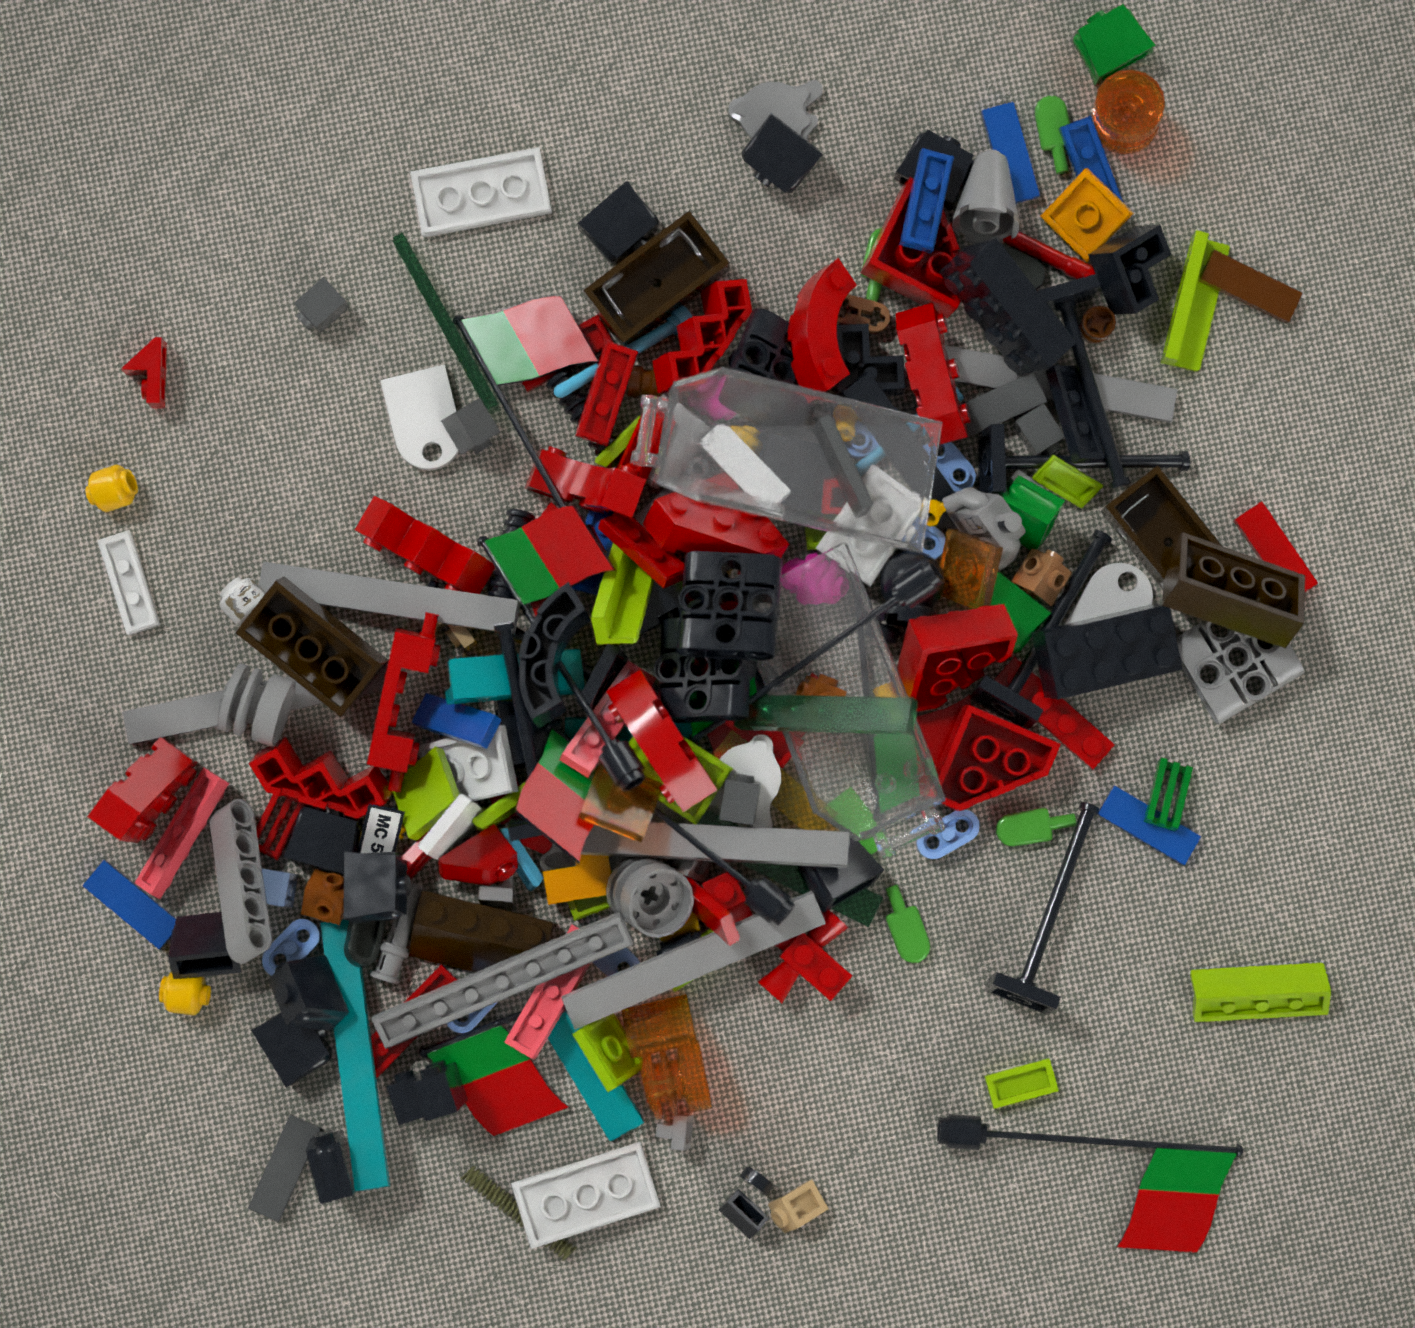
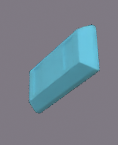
(526, 868)

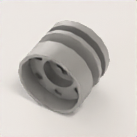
(249, 702)
(662, 904)

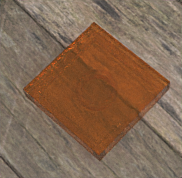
(969, 568)
(620, 811)
(659, 1026)

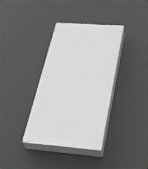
(481, 192)
(585, 1195)

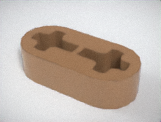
(866, 307)

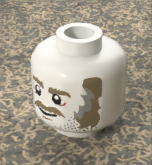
(240, 599)

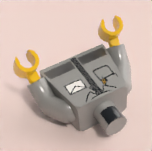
(984, 517)

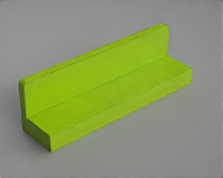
(1192, 307)
(621, 601)
(1260, 992)

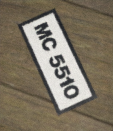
(380, 830)

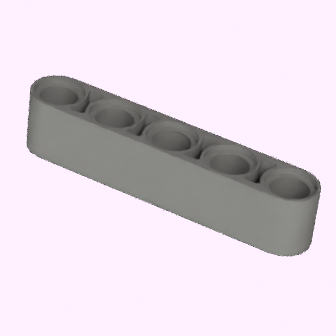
(240, 881)

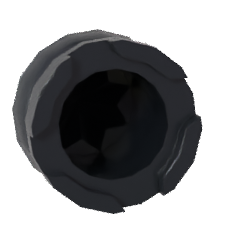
(897, 614)

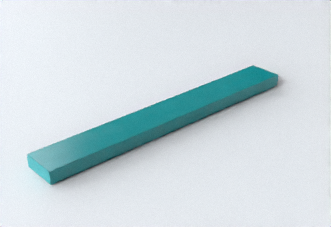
(357, 1068)

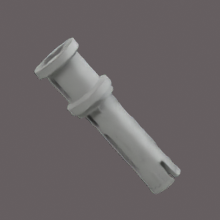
(394, 949)

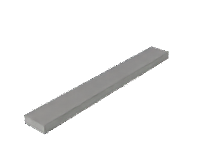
(1117, 394)
(394, 597)
(203, 711)
(728, 843)
(687, 963)
(502, 980)

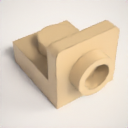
(458, 636)
(797, 1207)

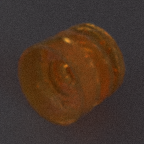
(1130, 94)
(676, 1080)

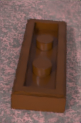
(1250, 286)

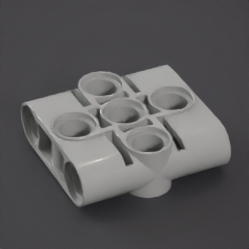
(1223, 694)

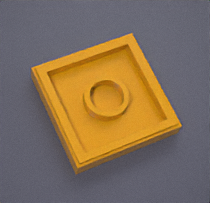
(1087, 214)

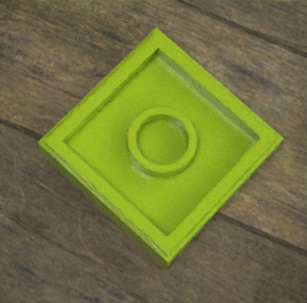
(426, 793)
(607, 1051)

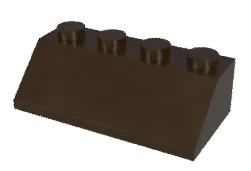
(1234, 590)
(311, 646)
(471, 933)

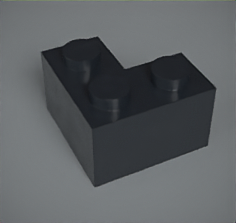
(1124, 268)
(855, 352)
(427, 1094)

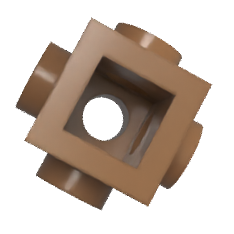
(1042, 576)

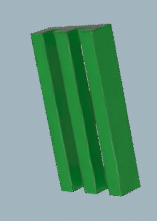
(1174, 769)

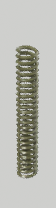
(510, 1207)

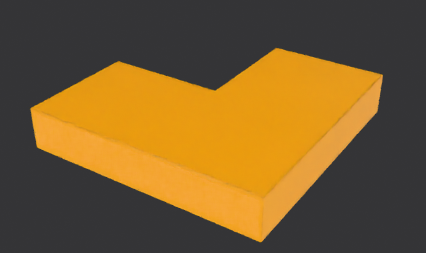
(578, 882)

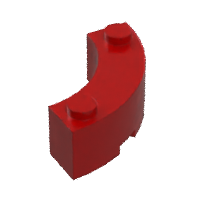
(814, 328)
(594, 486)
(660, 741)

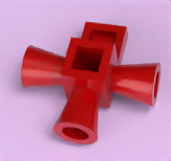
(806, 957)

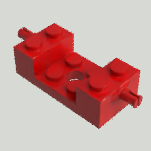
(392, 747)

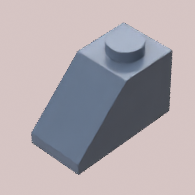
(279, 887)

